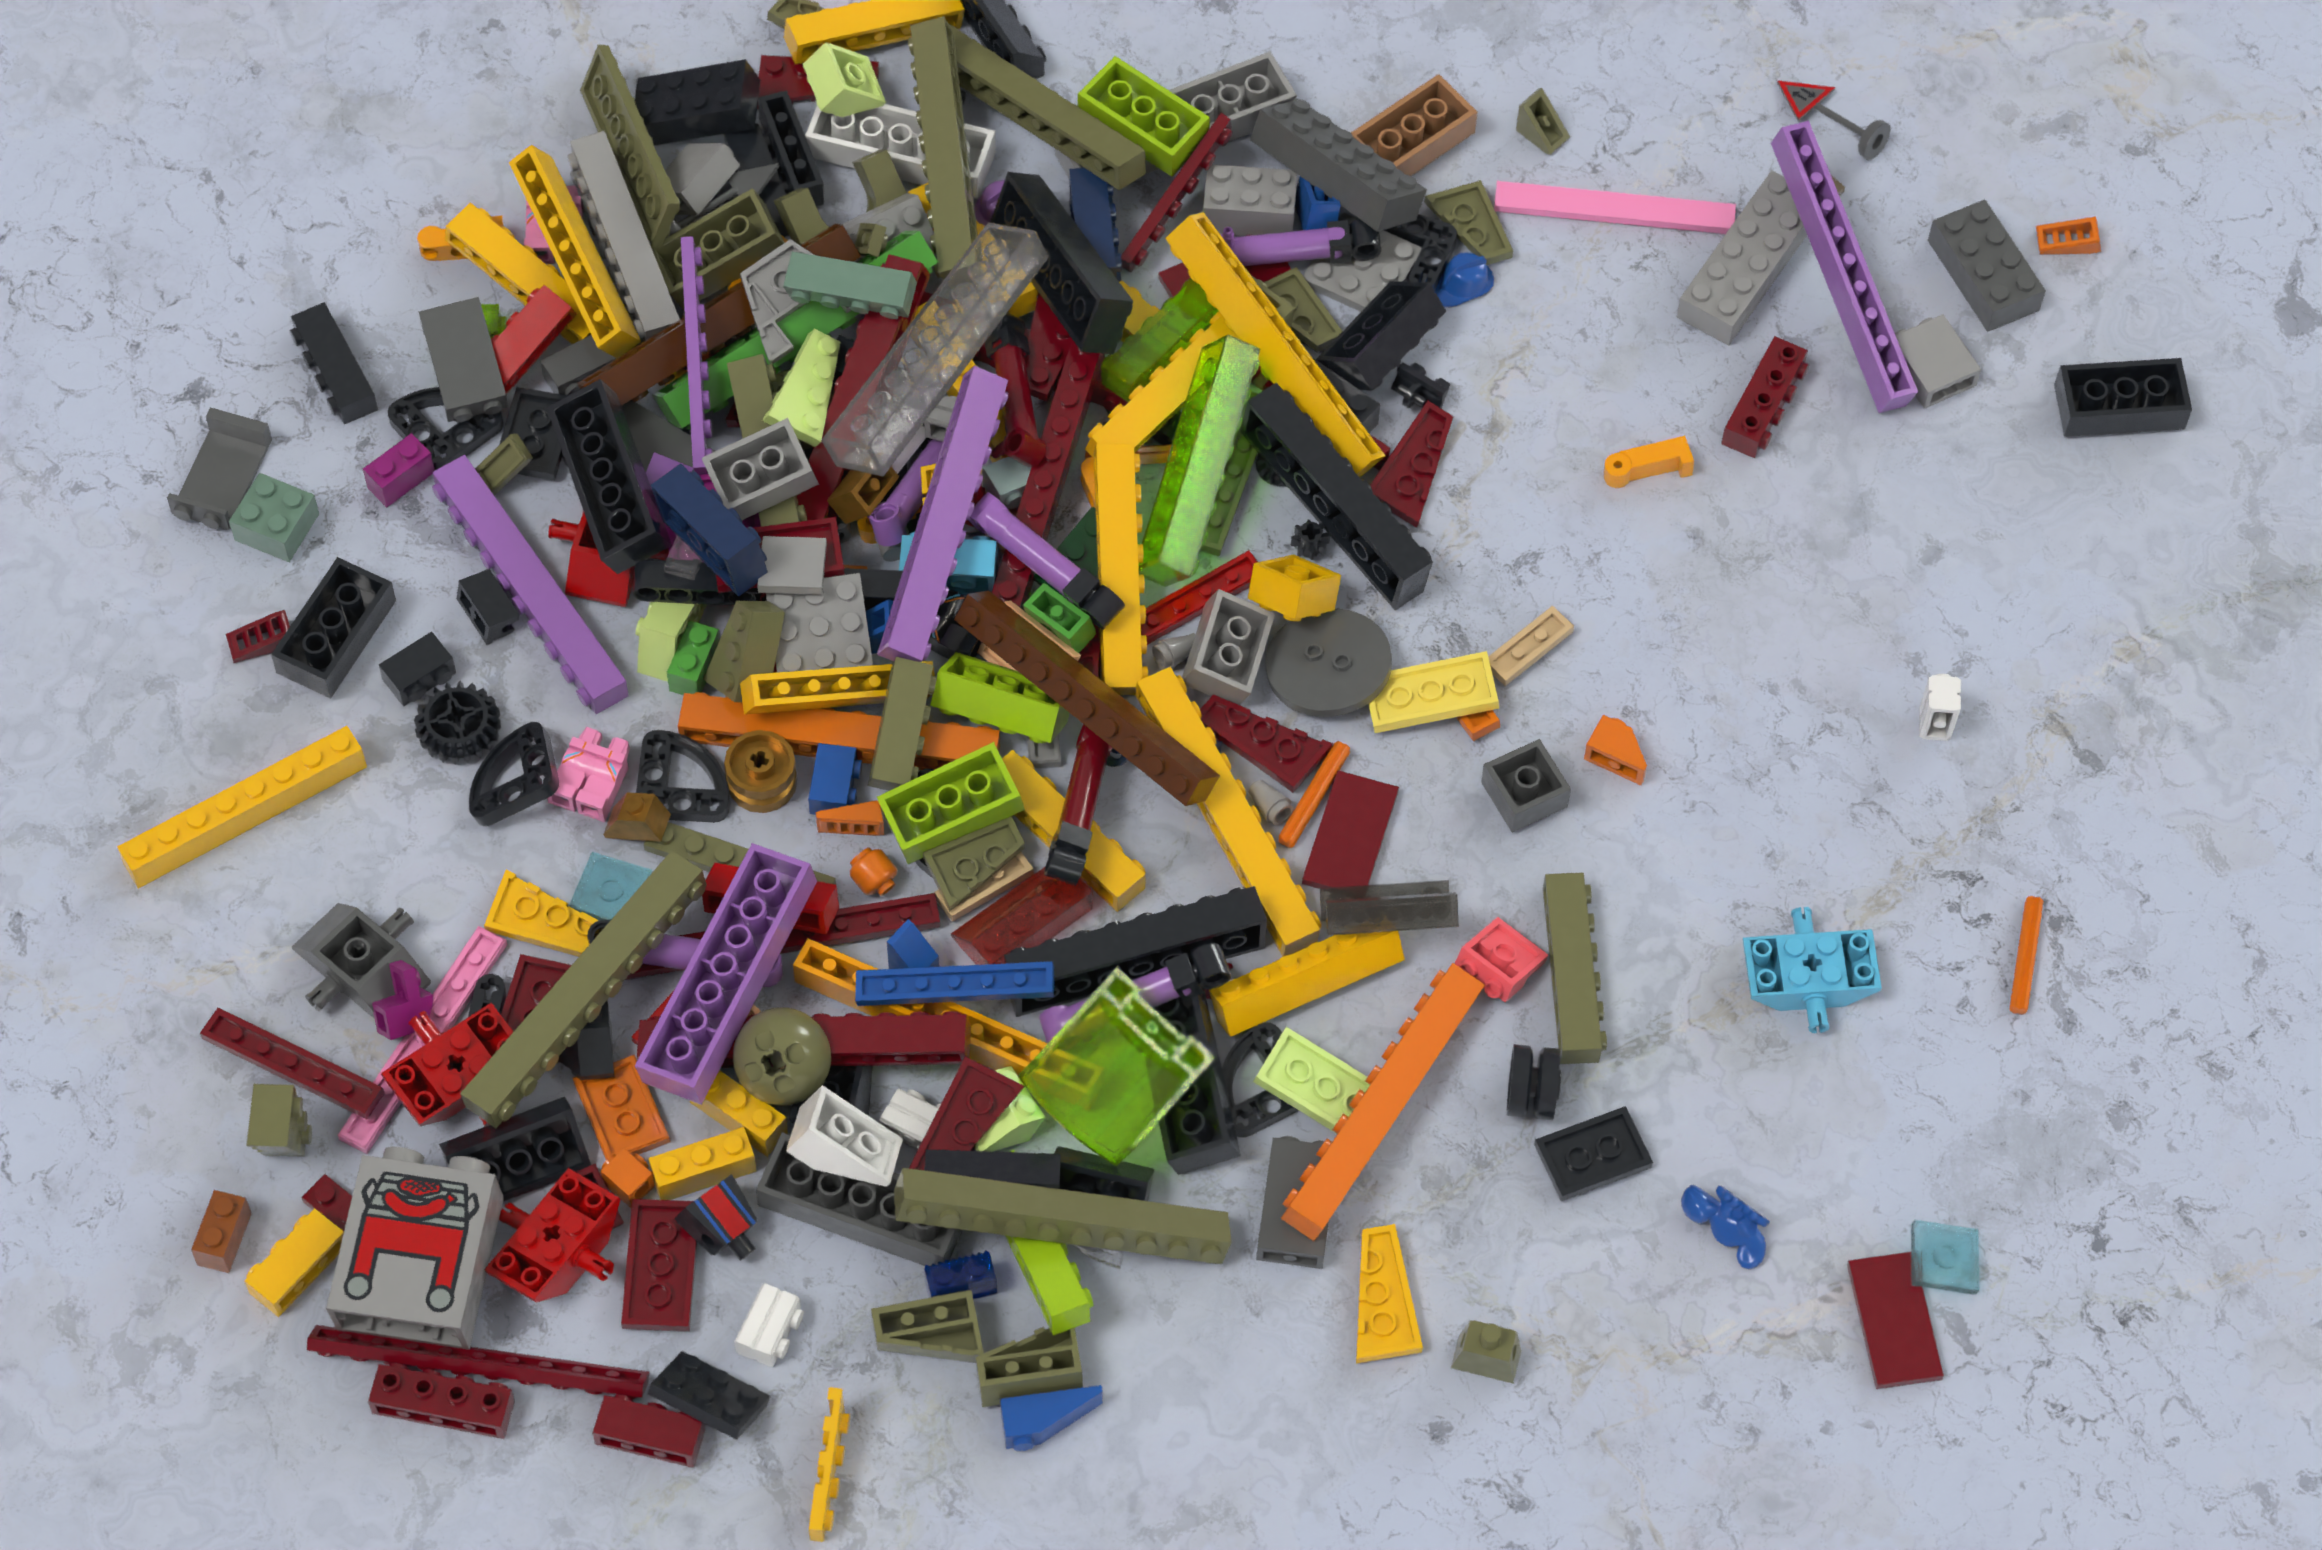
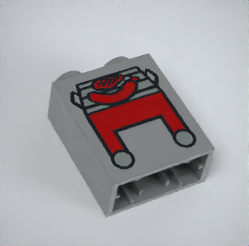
(416, 1248)

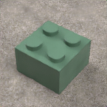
(274, 517)

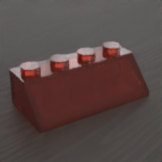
(1023, 918)

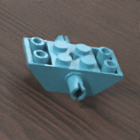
(1811, 969)

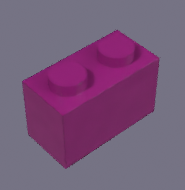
(398, 470)

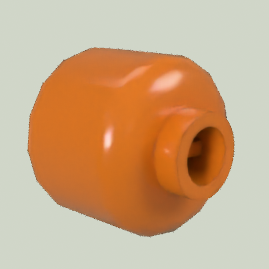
(873, 872)

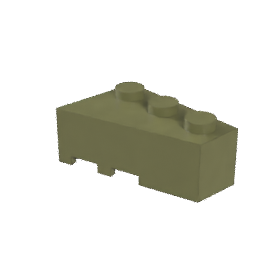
(278, 1121)
(930, 1327)

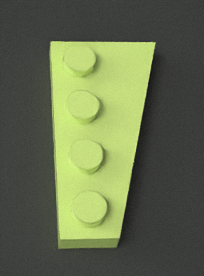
(807, 388)

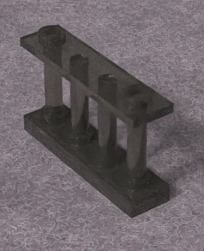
(1388, 907)

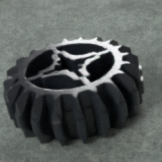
(474, 712)

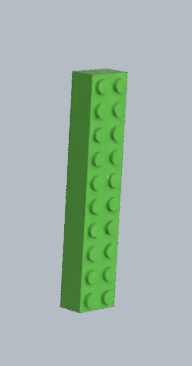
(674, 397)

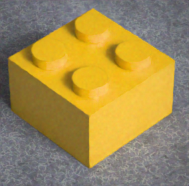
(1294, 587)

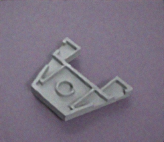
(769, 299)

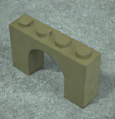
(879, 182)

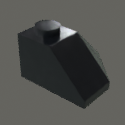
(593, 1051)

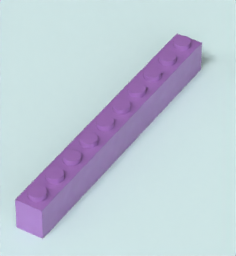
(1844, 267)
(944, 516)
(530, 585)

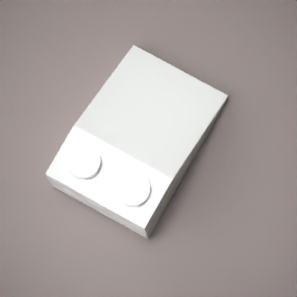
(843, 1140)

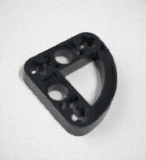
(446, 442)
(684, 745)
(484, 802)
(1236, 1055)

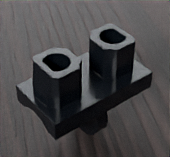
(1417, 387)

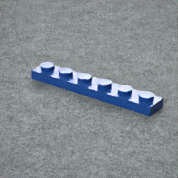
(954, 983)

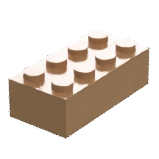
(1420, 126)

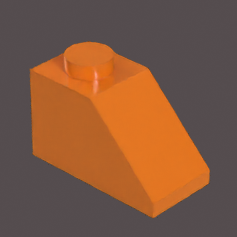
(1616, 750)

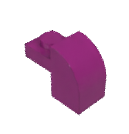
(396, 1011)

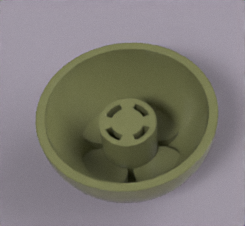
(789, 1041)

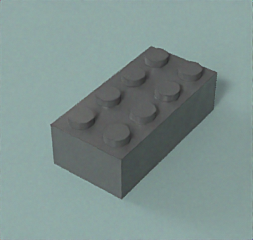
(1986, 265)

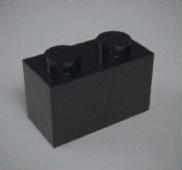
(417, 669)

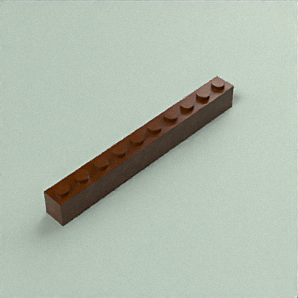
(726, 316)
(1087, 698)

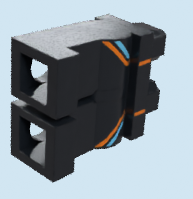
(950, 635)

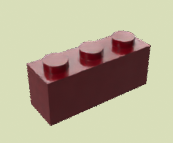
(648, 1430)

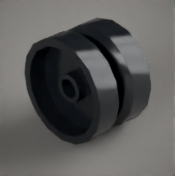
(1533, 1082)

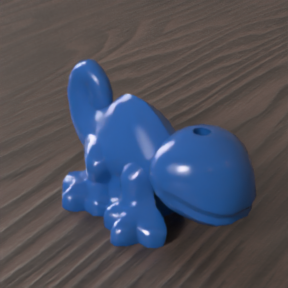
(1730, 1221)

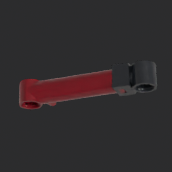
(1008, 350)
(1073, 833)

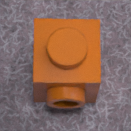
(627, 1176)

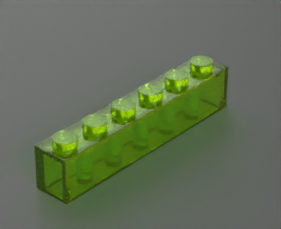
(1157, 340)

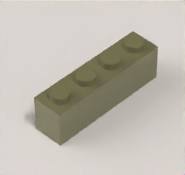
(901, 724)

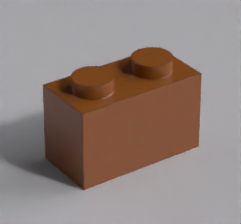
(221, 1231)

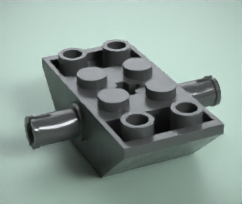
(355, 956)

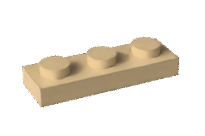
(1529, 645)
(1008, 876)

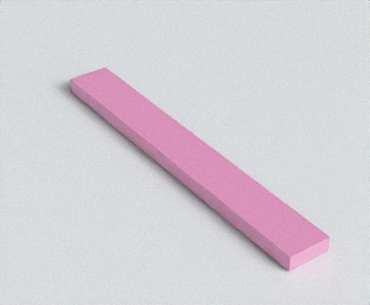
(1614, 207)
(448, 1004)

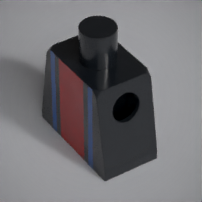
(720, 1219)

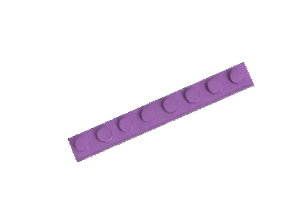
(696, 344)

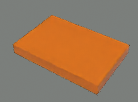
(622, 1111)

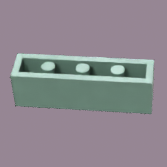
(849, 285)

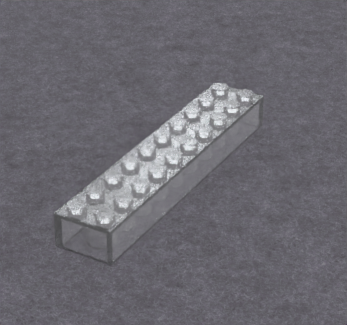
(935, 349)

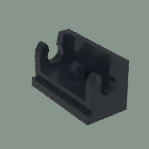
(487, 605)

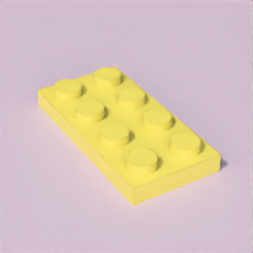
(1435, 692)

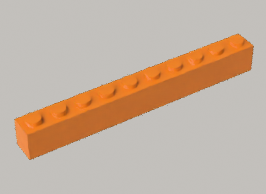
(721, 721)
(1382, 1102)

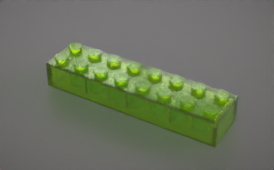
(1198, 460)

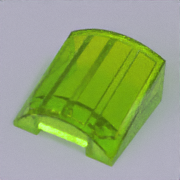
(1114, 1069)

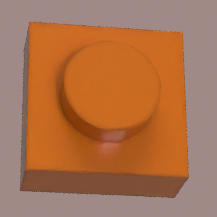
(1479, 723)

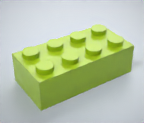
(1145, 114)
(997, 698)
(950, 802)

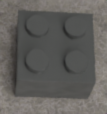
(1525, 785)

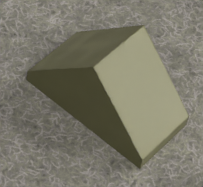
(1540, 123)

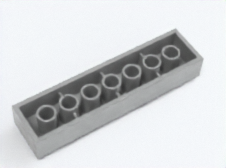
(1233, 91)
(621, 235)

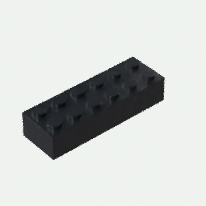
(609, 476)
(1200, 1124)

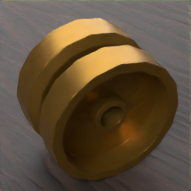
(760, 771)

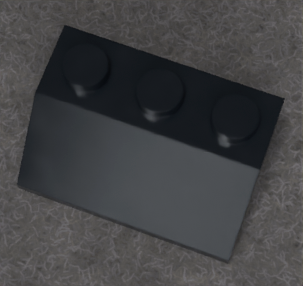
(1096, 1175)

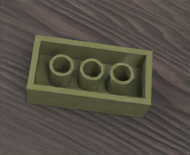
(729, 241)

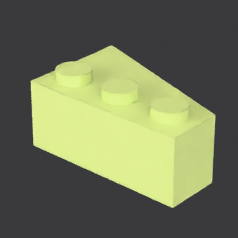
(661, 634)

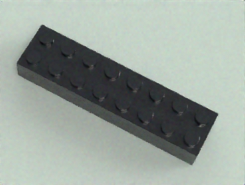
(1074, 277)
(1336, 496)
(1144, 944)

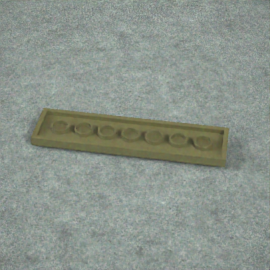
(641, 167)

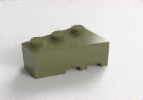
(746, 646)
(1030, 1367)

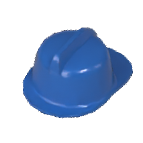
(1464, 279)

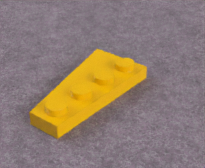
(537, 918)
(1385, 1304)
(833, 1455)

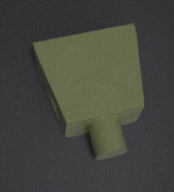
(1487, 1351)

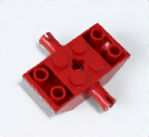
(587, 574)
(424, 1077)
(557, 1239)

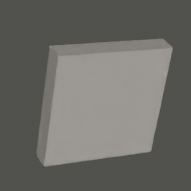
(793, 565)

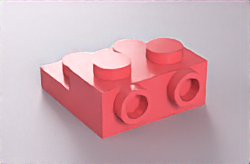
(1500, 959)

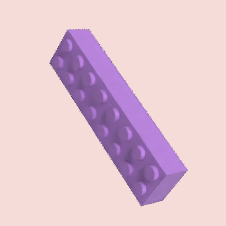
(726, 973)

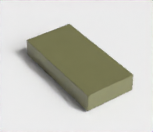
(504, 463)

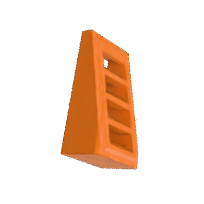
(2070, 246)
(852, 819)

